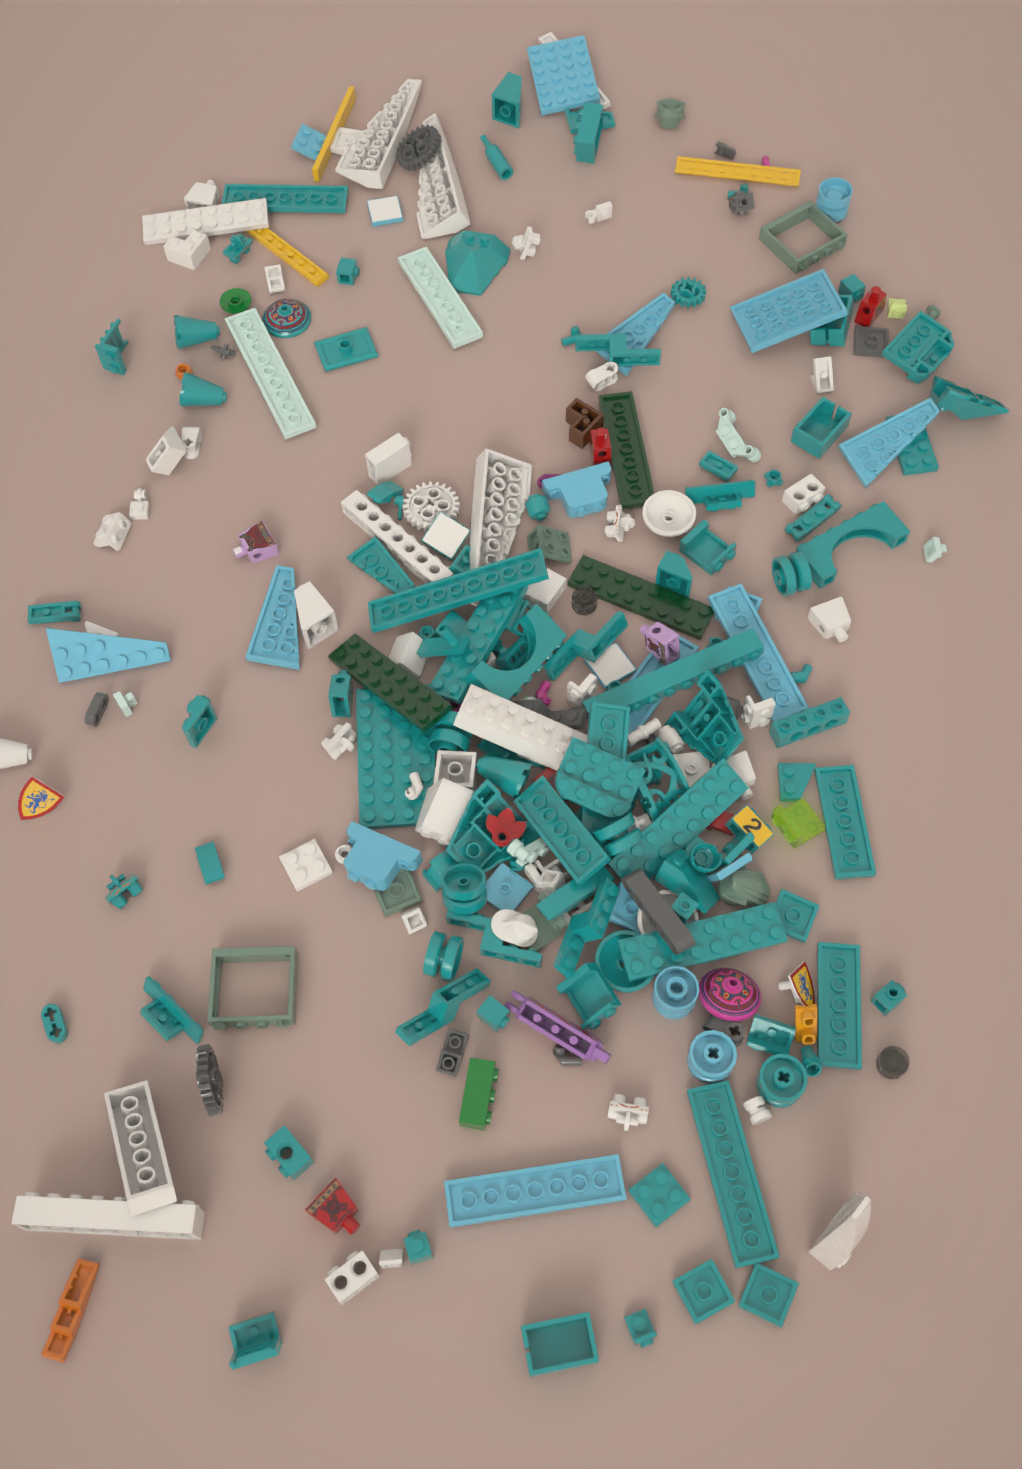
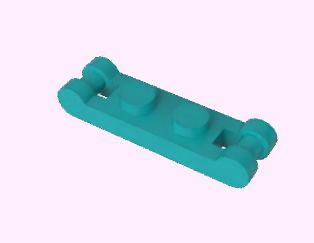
(813, 518)

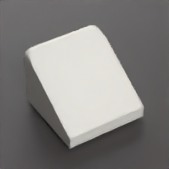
(551, 880)
(413, 919)
(391, 1258)

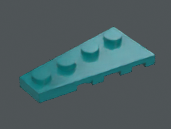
(381, 566)

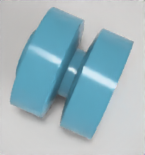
(834, 198)
(675, 992)

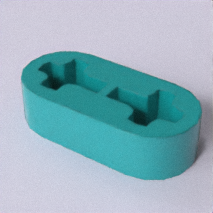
(49, 1024)

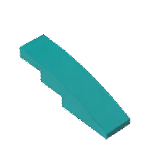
(571, 895)

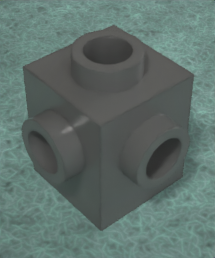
(741, 202)

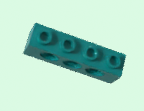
(809, 722)

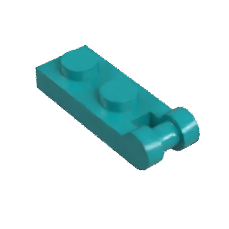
(54, 612)

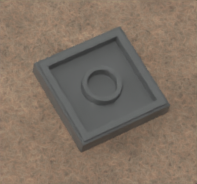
(870, 341)

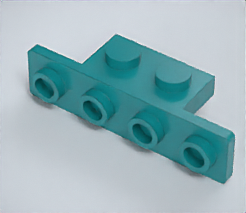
(721, 495)
(167, 1015)

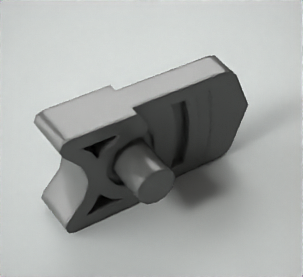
(725, 151)
(224, 351)

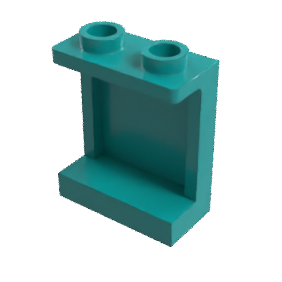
(706, 548)
(590, 995)

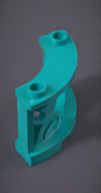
(676, 775)

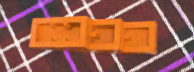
(71, 1310)

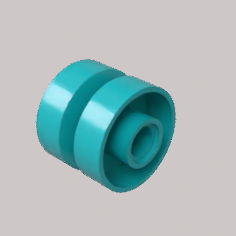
(449, 737)

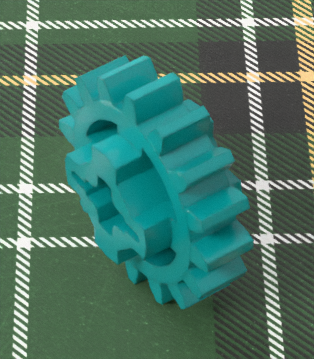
(688, 292)

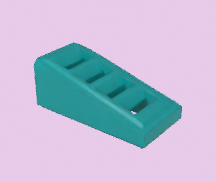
(504, 660)

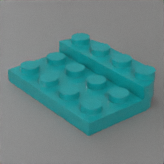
(920, 347)
(597, 779)

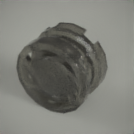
(583, 600)
(892, 1063)

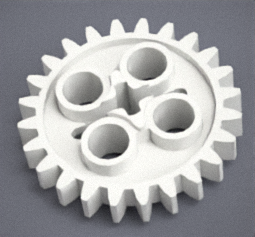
(427, 501)

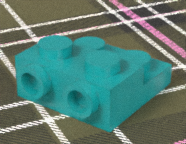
(200, 720)

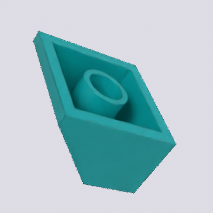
(674, 574)

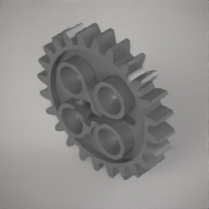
(418, 147)
(209, 1080)

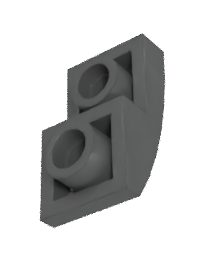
(452, 1052)

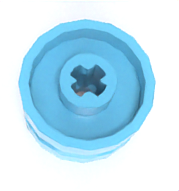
(711, 1044)

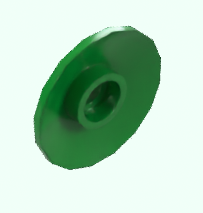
(235, 300)

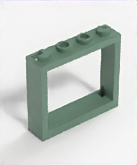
(794, 217)
(251, 954)

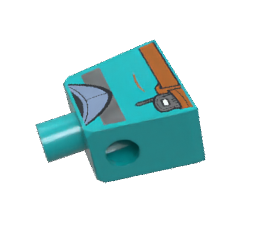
(341, 686)

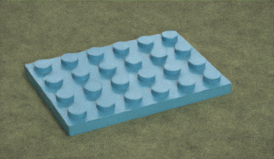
(563, 75)
(788, 311)

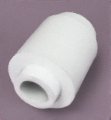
(673, 739)

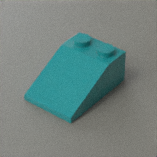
(680, 876)

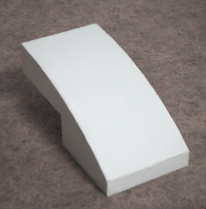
(274, 278)

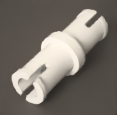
(643, 732)

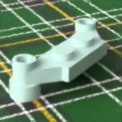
(732, 439)
(528, 853)

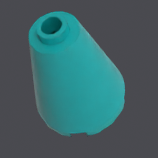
(194, 331)
(200, 392)
(504, 773)

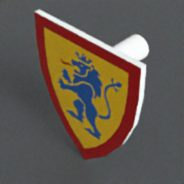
(37, 799)
(800, 985)

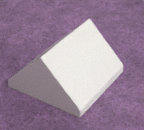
(405, 654)

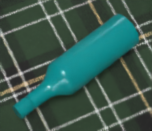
(497, 159)

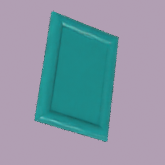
(346, 349)

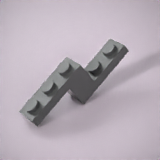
(572, 717)

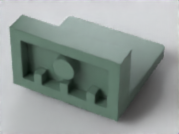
(553, 542)
(547, 930)

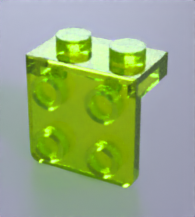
(797, 822)

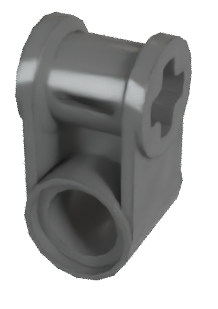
(726, 1027)

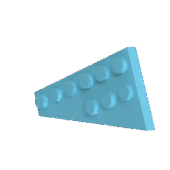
(642, 326)
(880, 445)
(277, 627)
(93, 654)

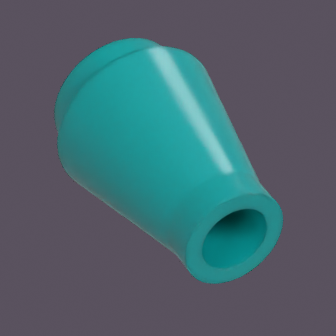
(810, 1061)

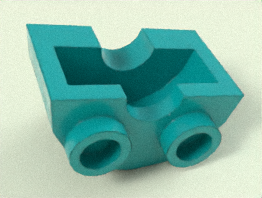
(438, 866)

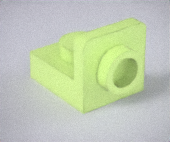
(896, 308)

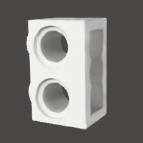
(803, 494)
(355, 1282)

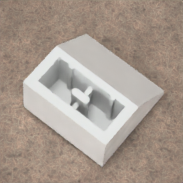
(166, 453)

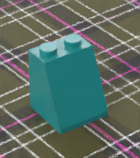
(508, 100)

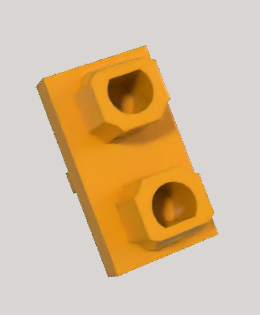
(806, 1024)

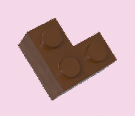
(582, 420)

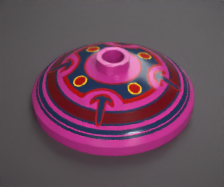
(729, 994)

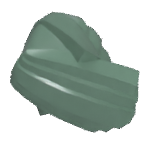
(670, 112)
(744, 888)

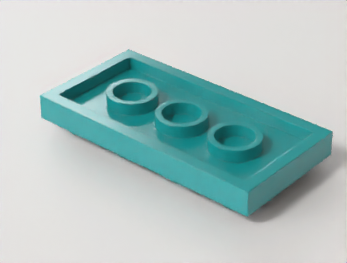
(917, 456)

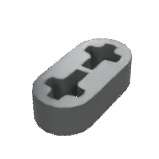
(96, 709)

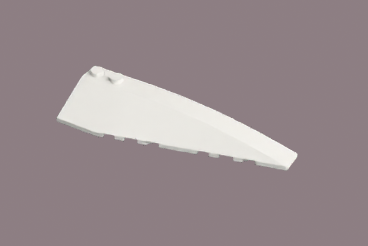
(375, 150)
(441, 197)
(497, 505)
(843, 1232)

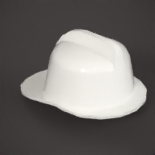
(514, 927)

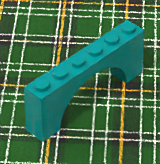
(876, 523)
(542, 638)

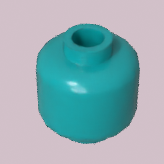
(537, 507)

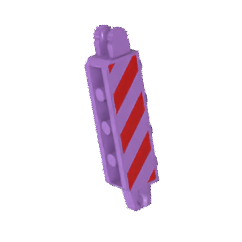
(558, 1028)

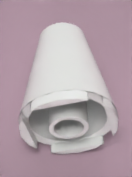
(14, 753)

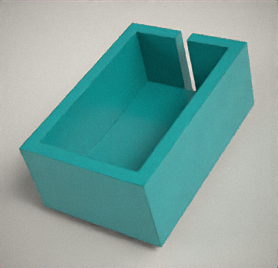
(589, 132)
(834, 331)
(818, 428)
(559, 1344)

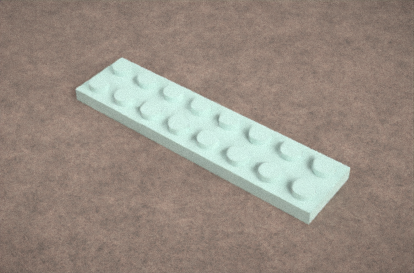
(440, 297)

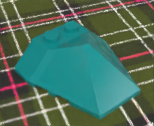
(474, 261)
(963, 401)
(708, 721)
(471, 838)

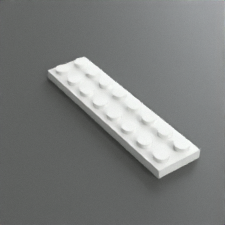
(207, 220)

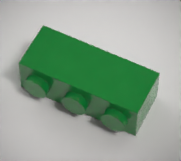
(478, 1094)

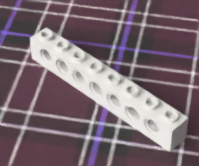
(364, 513)

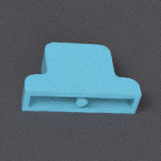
(580, 490)
(377, 858)

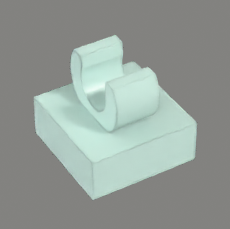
(933, 549)
(125, 702)

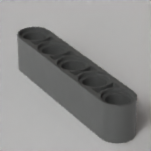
(658, 911)

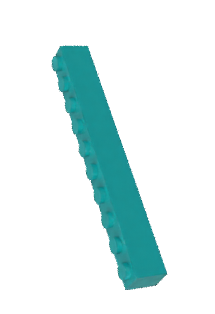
(682, 673)

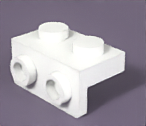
(112, 531)
(586, 690)
(757, 714)

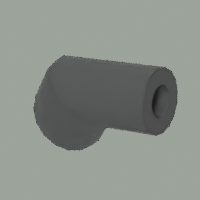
(565, 1058)

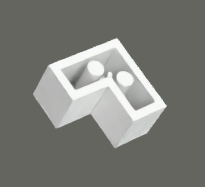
(189, 251)

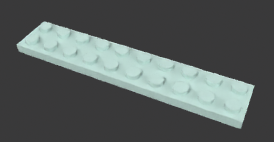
(270, 373)

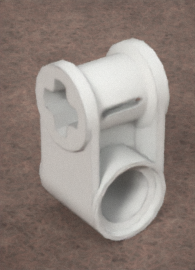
(602, 376)
(191, 440)

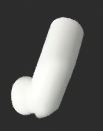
(416, 787)

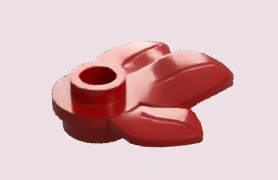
(506, 825)

